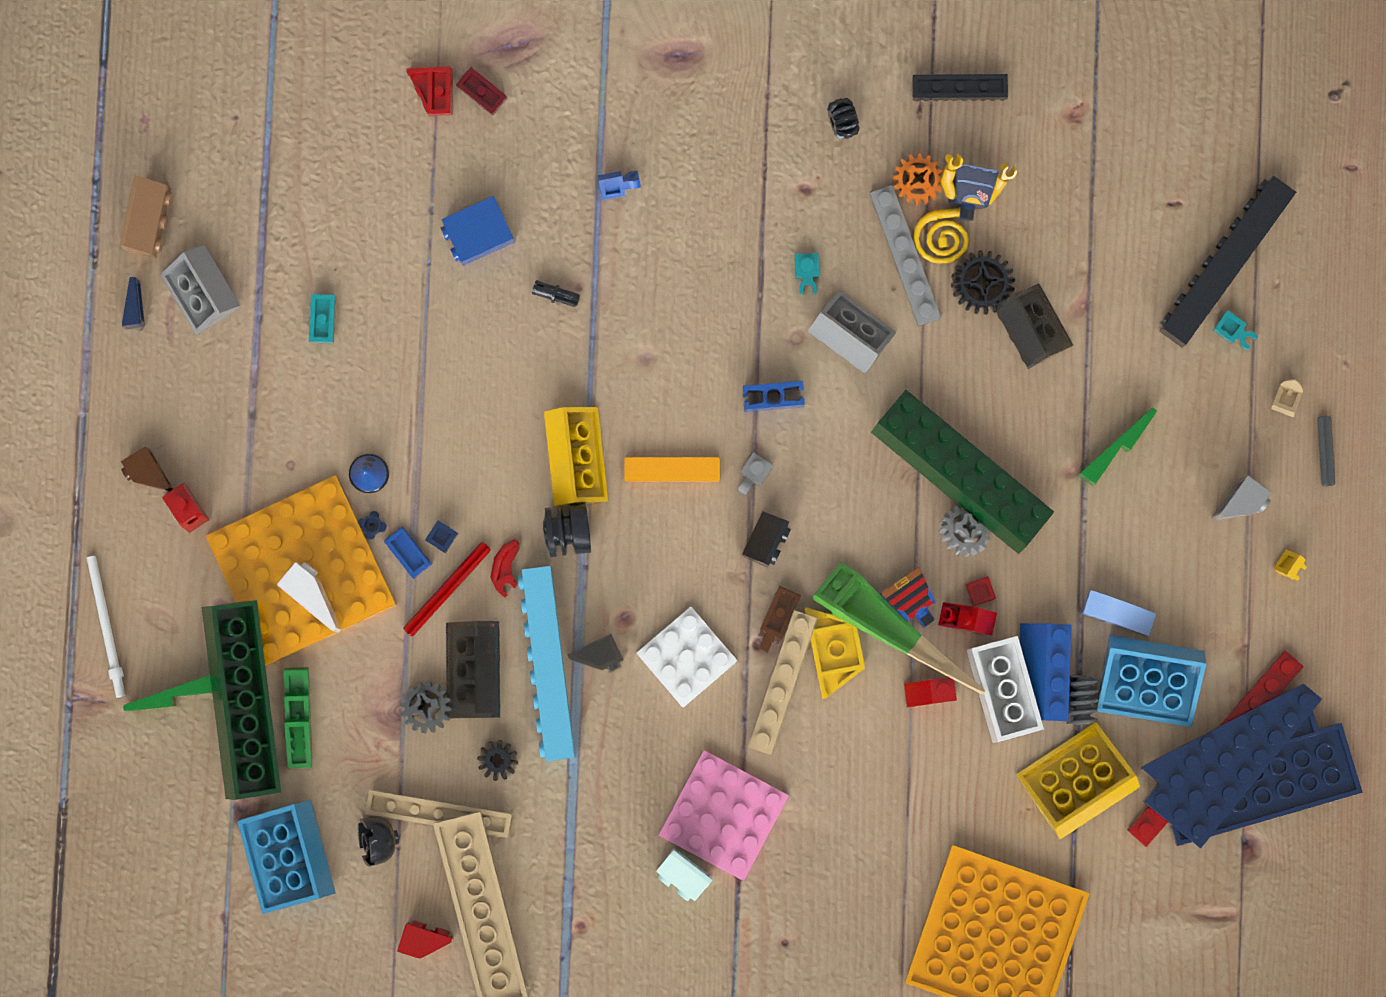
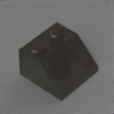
(599, 655)

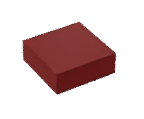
(980, 591)

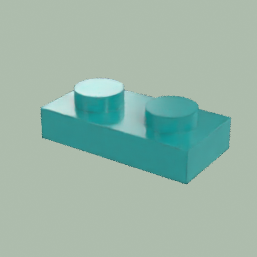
(322, 318)

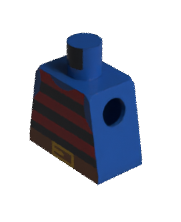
(911, 597)

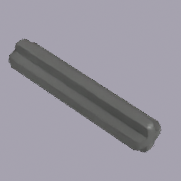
(1326, 451)

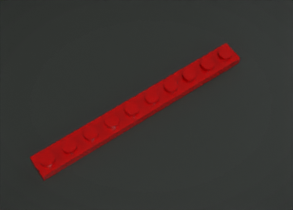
(1266, 688)

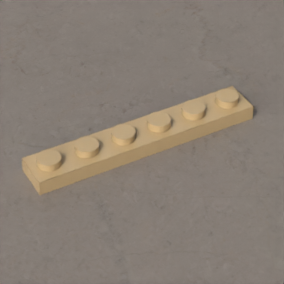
(783, 682)
(431, 811)

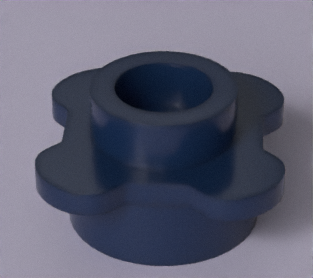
(372, 518)

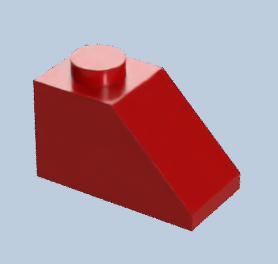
(930, 692)

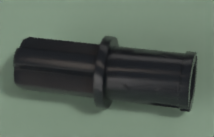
(555, 293)

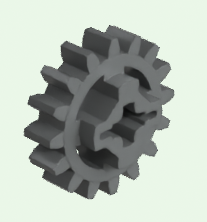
(416, 709)

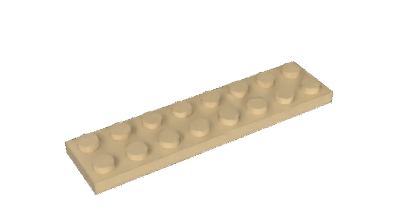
(480, 906)

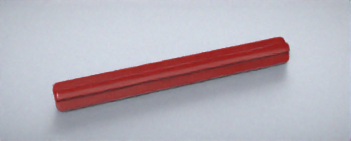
(447, 589)

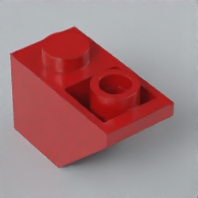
(967, 618)
(420, 941)

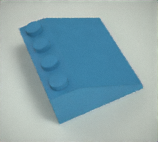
(1151, 680)
(286, 857)

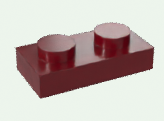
(481, 91)

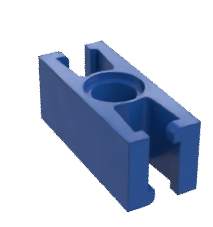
(767, 405)

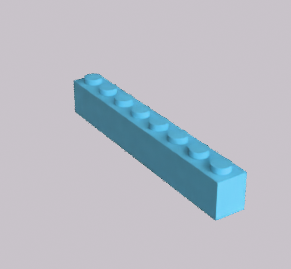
(547, 662)

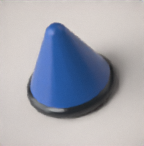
(368, 473)

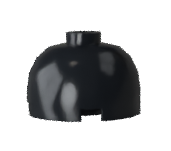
(377, 840)

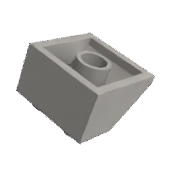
(1244, 500)

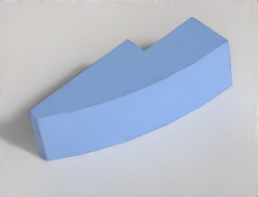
(1118, 613)

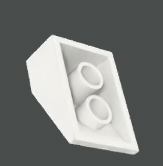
(308, 591)

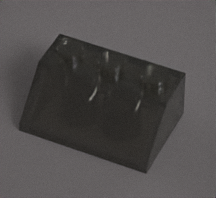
(1033, 326)

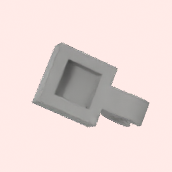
(755, 472)

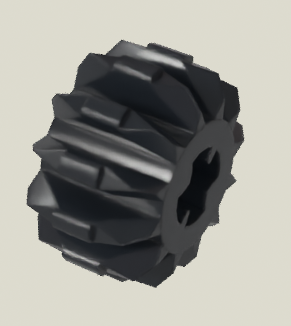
(843, 118)
(491, 765)

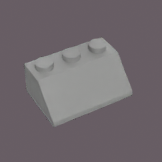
(200, 289)
(851, 331)

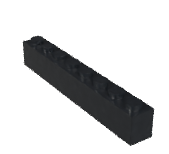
(1227, 262)

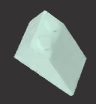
(683, 874)

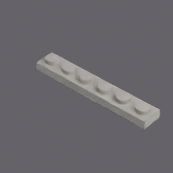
(905, 255)

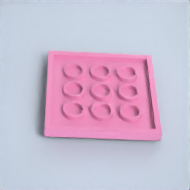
(723, 815)

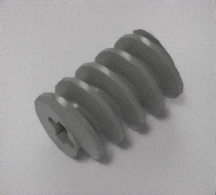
(1082, 700)

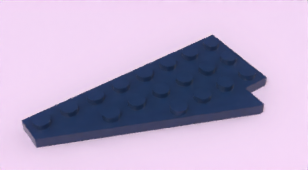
(1214, 771)
(1305, 773)

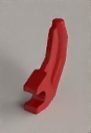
(501, 568)

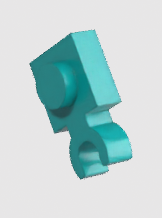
(806, 269)
(1231, 328)

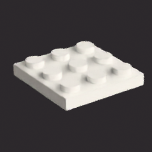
(687, 657)

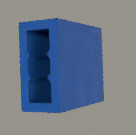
(477, 231)

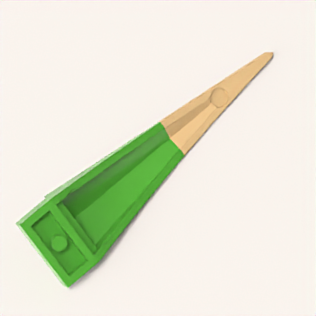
(860, 605)

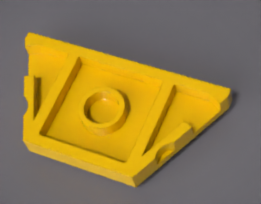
(835, 651)

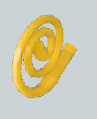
(942, 240)

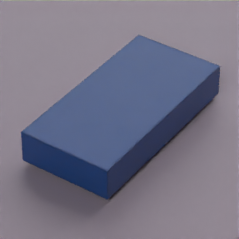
(407, 552)

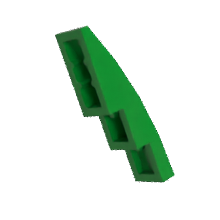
(297, 717)

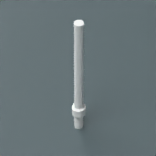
(115, 672)

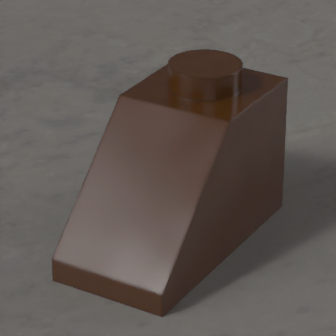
(145, 470)

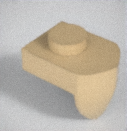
(1288, 397)

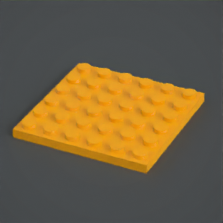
(308, 528)
(995, 931)

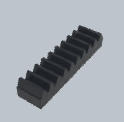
(960, 87)

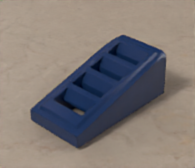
(133, 311)

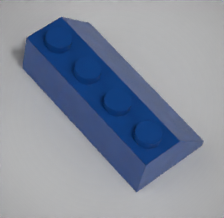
(1047, 660)

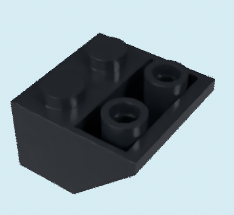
(765, 539)

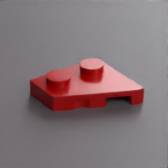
(434, 88)

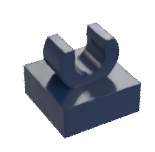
(441, 536)

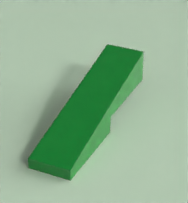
(1126, 441)
(167, 697)

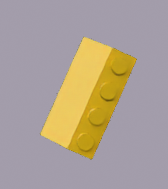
(576, 455)

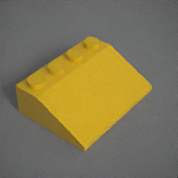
(1078, 780)

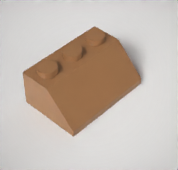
(145, 217)

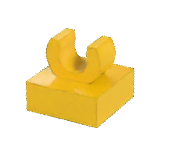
(1290, 564)

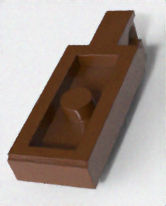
(778, 617)

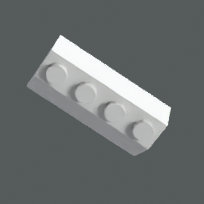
(1008, 695)

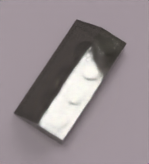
(473, 669)

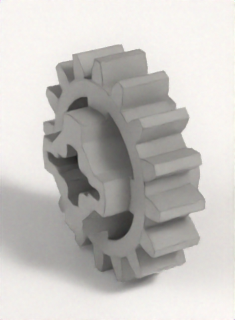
(963, 532)

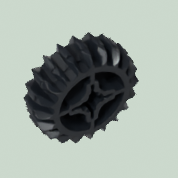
(993, 280)

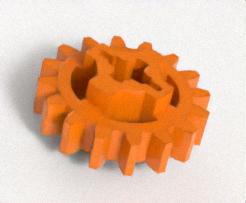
(925, 187)

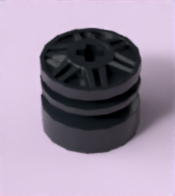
(567, 530)

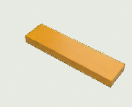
(672, 469)

